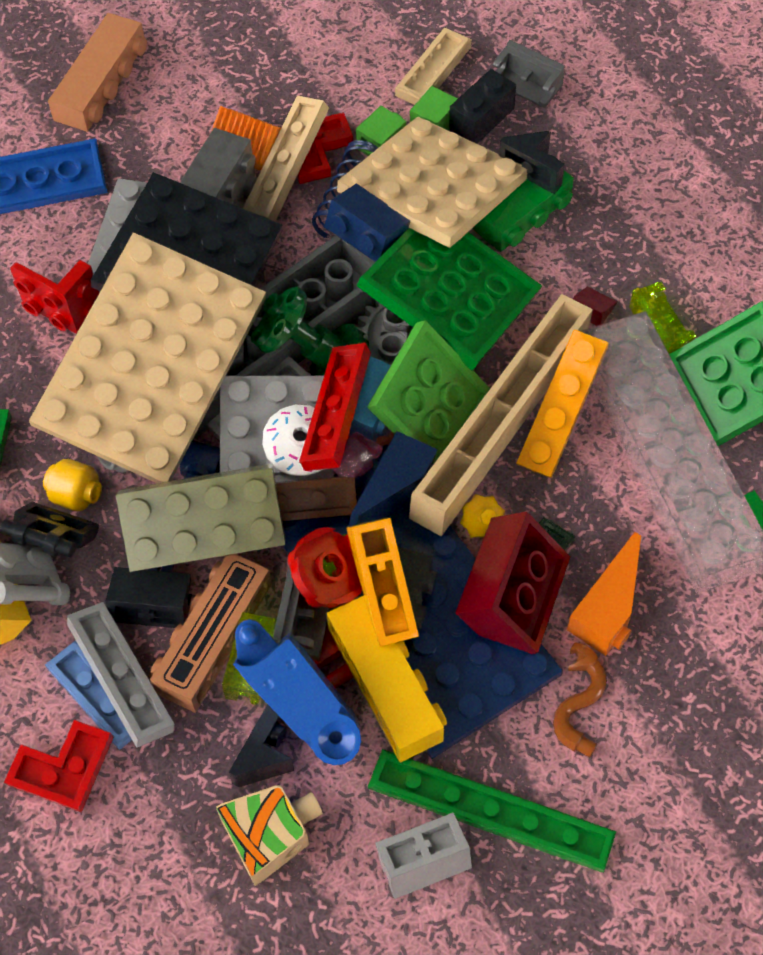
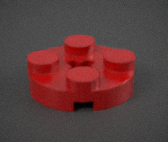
(308, 570)

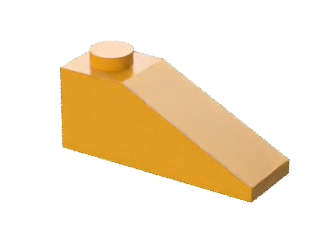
(383, 580)

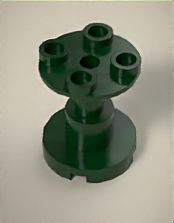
(284, 322)

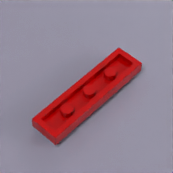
(335, 407)

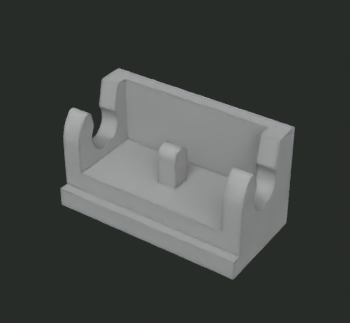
(424, 855)

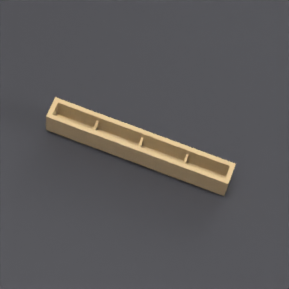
(496, 418)

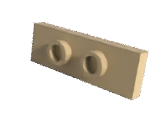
(433, 65)

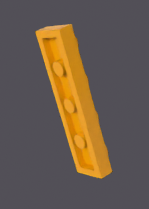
(562, 403)

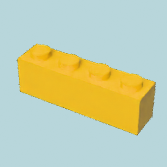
(387, 682)

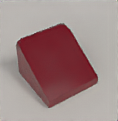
(601, 304)

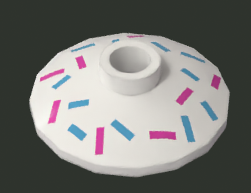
(278, 439)

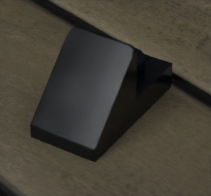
(532, 153)
(257, 758)

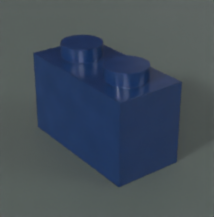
(365, 221)

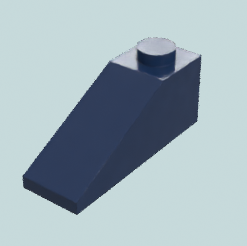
(394, 479)

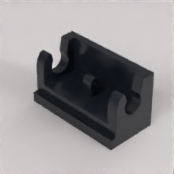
(149, 597)

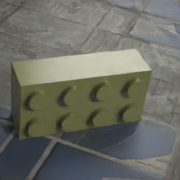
(200, 517)

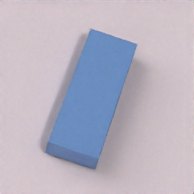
(80, 681)

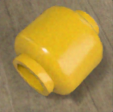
(72, 484)

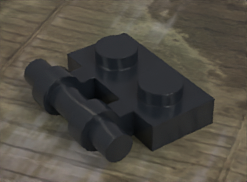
(49, 529)

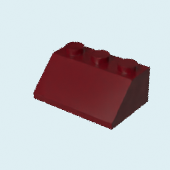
(514, 582)

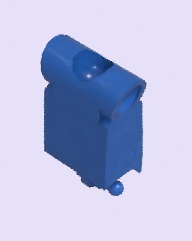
(297, 692)

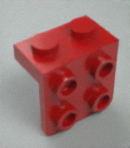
(63, 303)

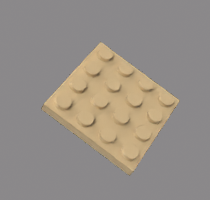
(436, 179)

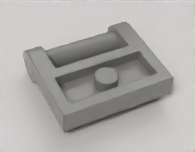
(29, 566)

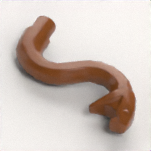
(566, 734)

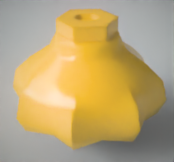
(478, 514)

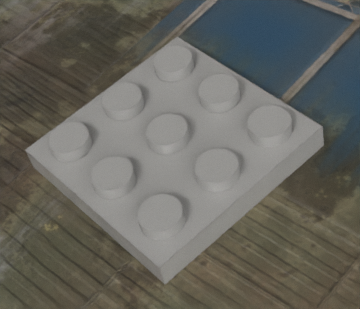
(245, 411)

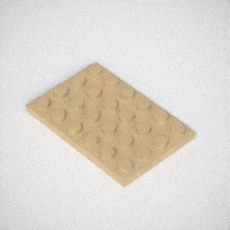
(148, 359)

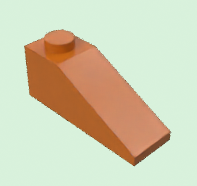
(607, 608)

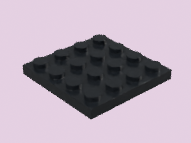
(196, 227)

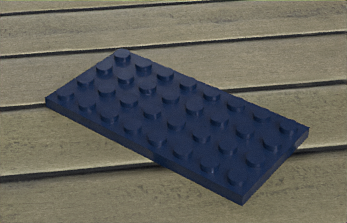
(463, 671)

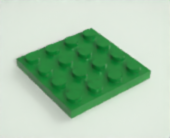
(459, 290)

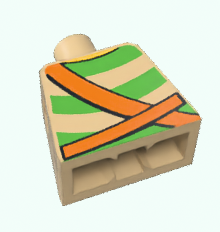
(268, 828)

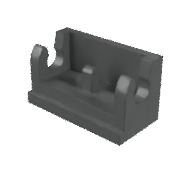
(534, 74)
(301, 620)

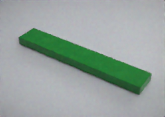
(493, 811)

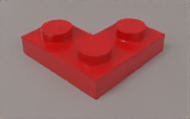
(333, 134)
(63, 778)

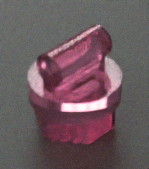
(358, 456)

